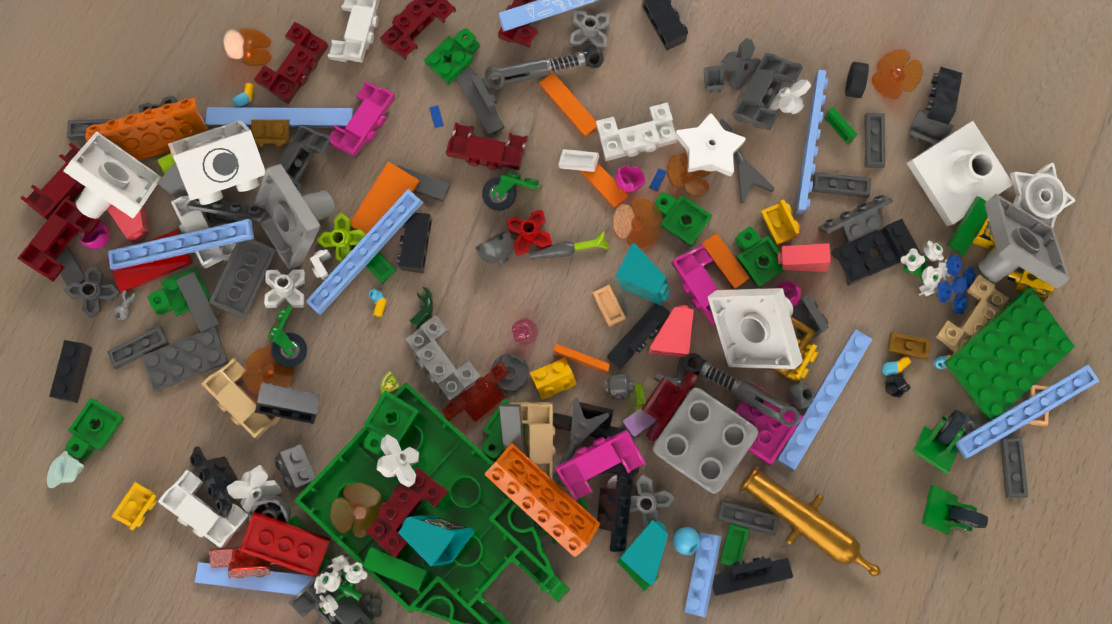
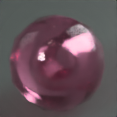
(525, 331)

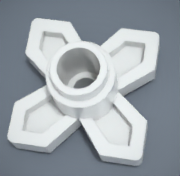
(789, 97)
(284, 288)
(397, 461)
(253, 487)

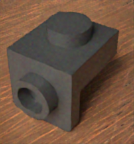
(714, 78)

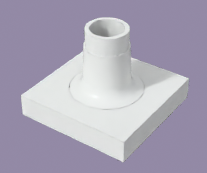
(958, 172)
(110, 178)
(756, 328)

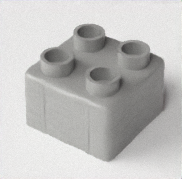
(705, 440)

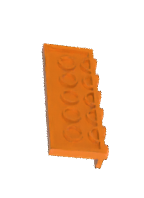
(152, 130)
(543, 500)

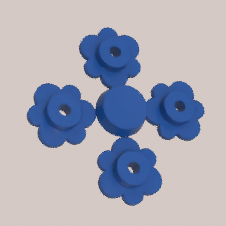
(959, 284)

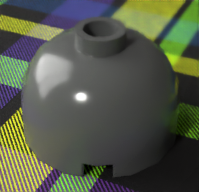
(496, 248)
(272, 507)

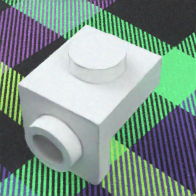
(317, 259)

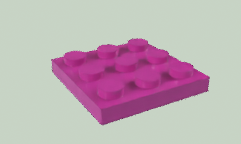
(771, 434)

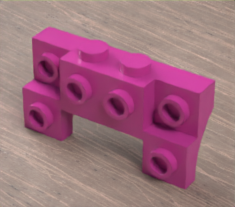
(365, 121)
(696, 279)
(596, 459)

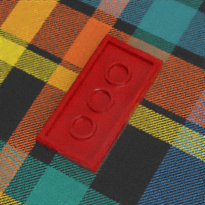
(138, 275)
(284, 544)

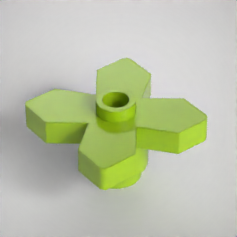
(342, 230)

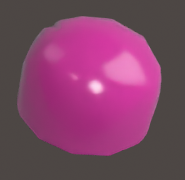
(630, 178)
(98, 238)
(791, 291)

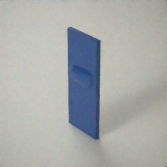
(436, 116)
(657, 180)

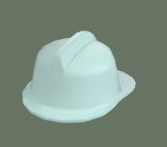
(63, 470)

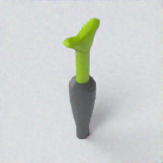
(568, 248)

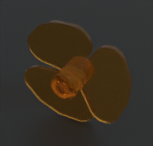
(247, 44)
(895, 76)
(679, 175)
(645, 214)
(263, 368)
(363, 509)

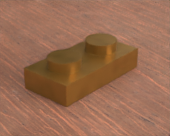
(908, 345)

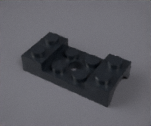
(890, 242)

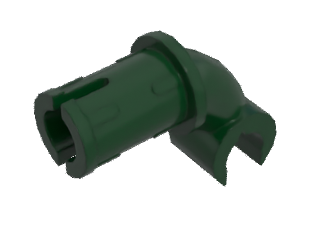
(426, 310)

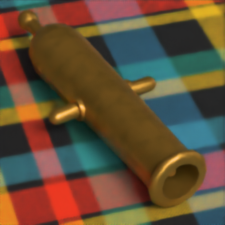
(806, 520)

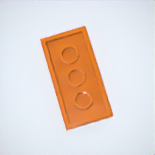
(383, 195)

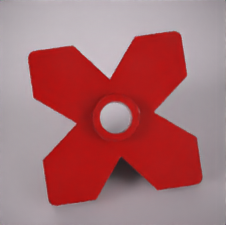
(536, 236)

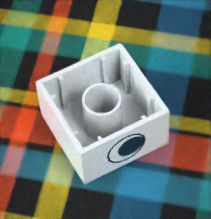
(218, 161)

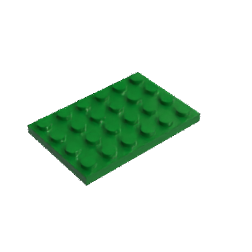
(1009, 354)

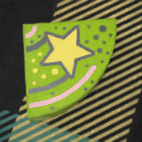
(389, 383)

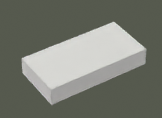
(578, 160)

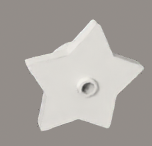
(710, 146)
(1041, 193)

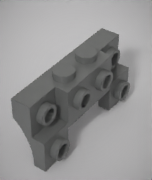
(762, 90)
(301, 150)
(346, 613)

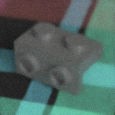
(928, 129)
(807, 313)
(294, 468)

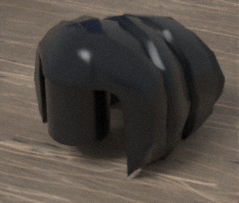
(896, 386)

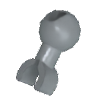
(123, 311)

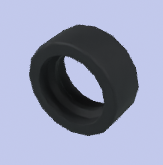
(856, 79)

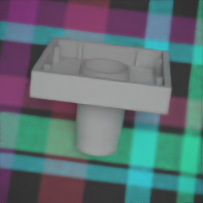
(291, 218)
(1021, 243)

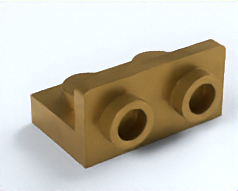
(271, 131)

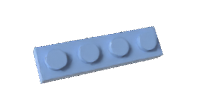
(703, 575)

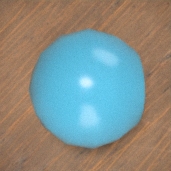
(686, 540)

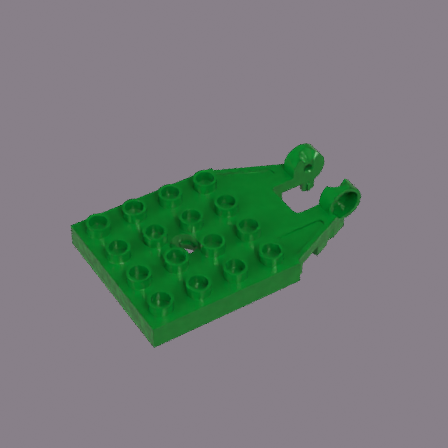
(500, 526)

